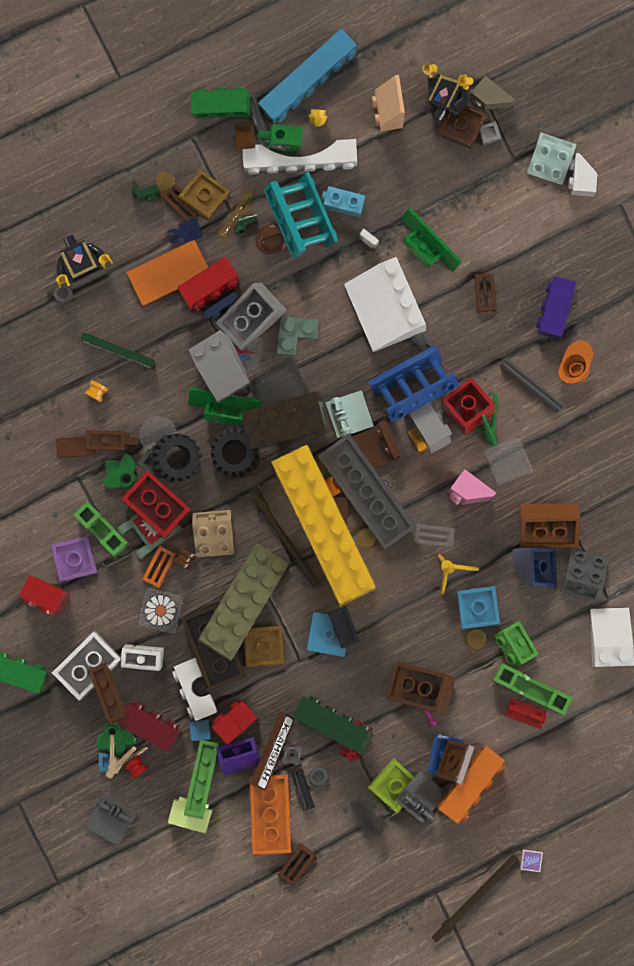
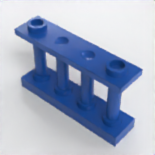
(401, 373)

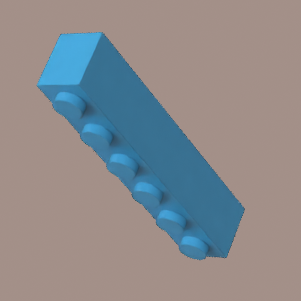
(308, 76)

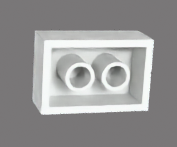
(89, 654)

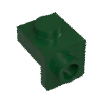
(147, 194)

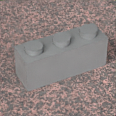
(430, 428)

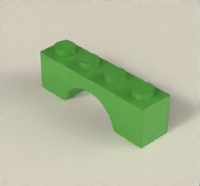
(532, 689)

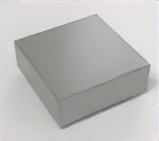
(489, 133)

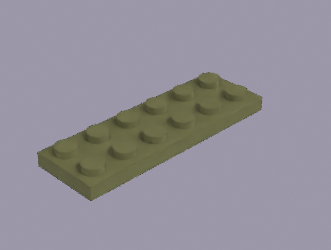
(243, 602)

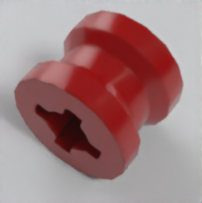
(135, 767)

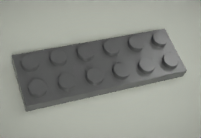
(367, 491)

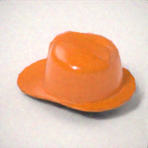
(576, 362)

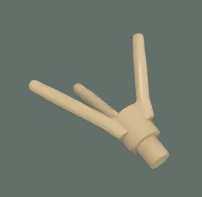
(116, 763)

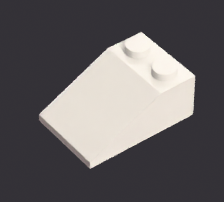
(611, 637)

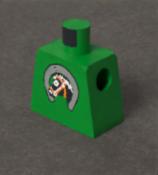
(282, 138)

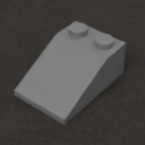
(251, 315)
(220, 365)

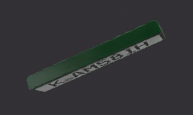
(118, 350)

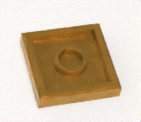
(204, 195)
(264, 646)

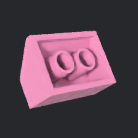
(469, 490)

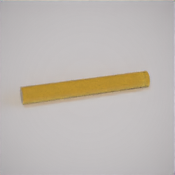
(236, 213)

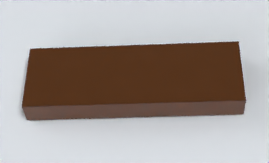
(108, 693)

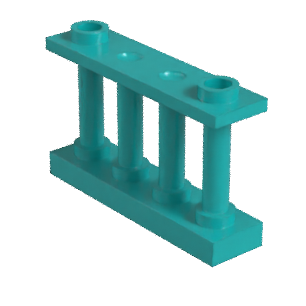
(288, 226)

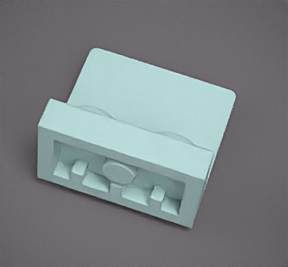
(551, 158)

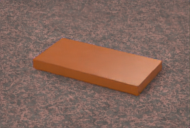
(166, 272)
(270, 817)

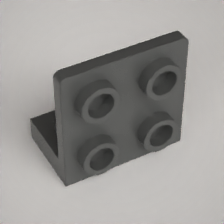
(585, 575)

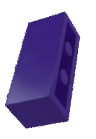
(555, 307)

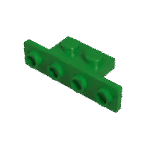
(426, 243)
(226, 411)

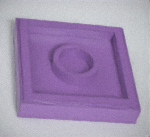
(74, 558)

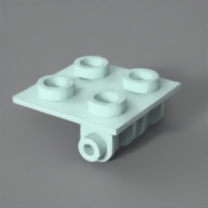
(349, 414)

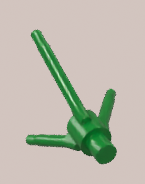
(489, 431)

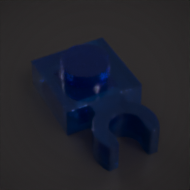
(188, 231)

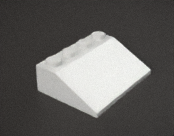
(385, 305)

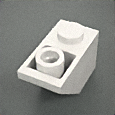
(583, 177)

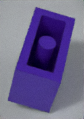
(238, 756)

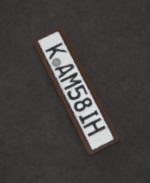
(272, 751)

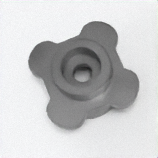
(295, 759)

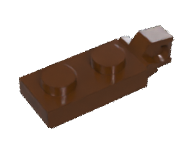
(109, 440)

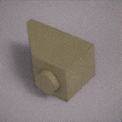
(490, 96)

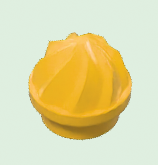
(317, 117)

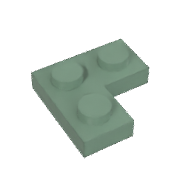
(291, 330)

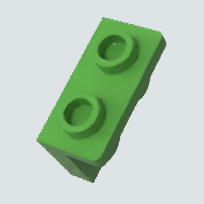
(515, 644)

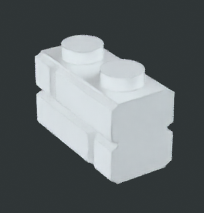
(142, 657)

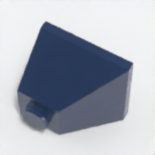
(536, 566)

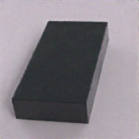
(343, 627)

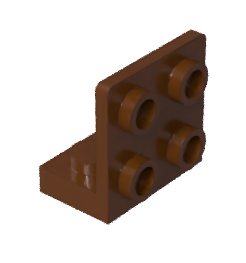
(378, 445)

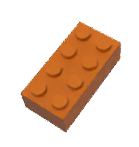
(477, 778)

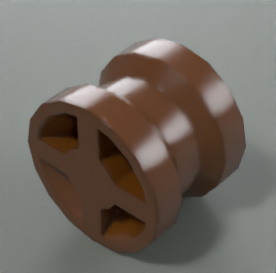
(185, 558)

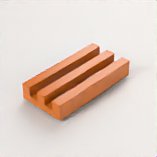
(151, 565)

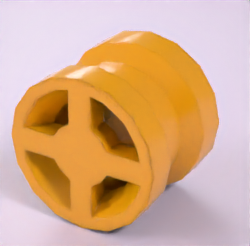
(96, 391)

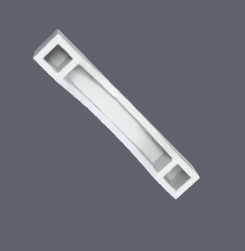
(340, 154)

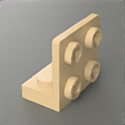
(213, 533)

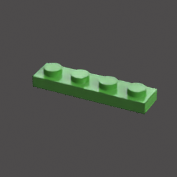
(201, 779)

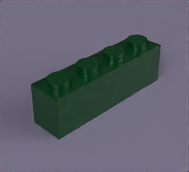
(333, 725)

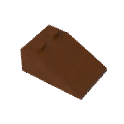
(420, 688)

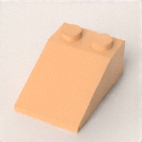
(389, 105)

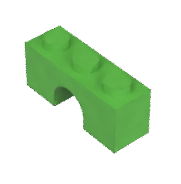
(101, 529)

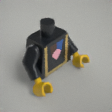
(447, 93)
(79, 261)

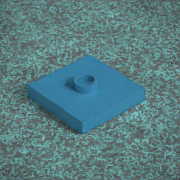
(478, 607)
(323, 637)

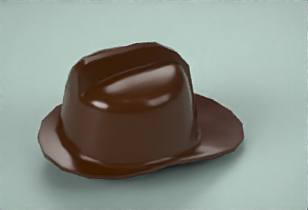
(270, 239)

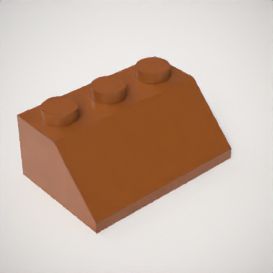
(549, 525)

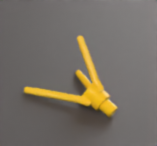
(448, 568)

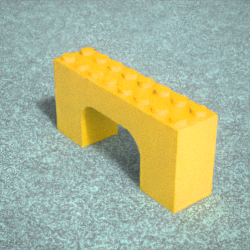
(323, 525)

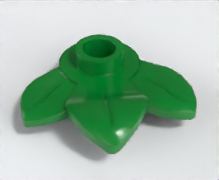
(118, 471)
(121, 738)

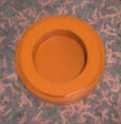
(332, 485)

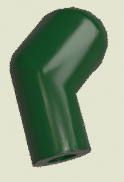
(243, 222)

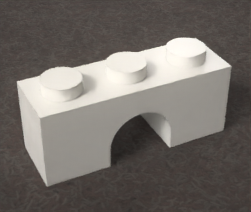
(187, 674)

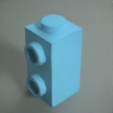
(343, 201)

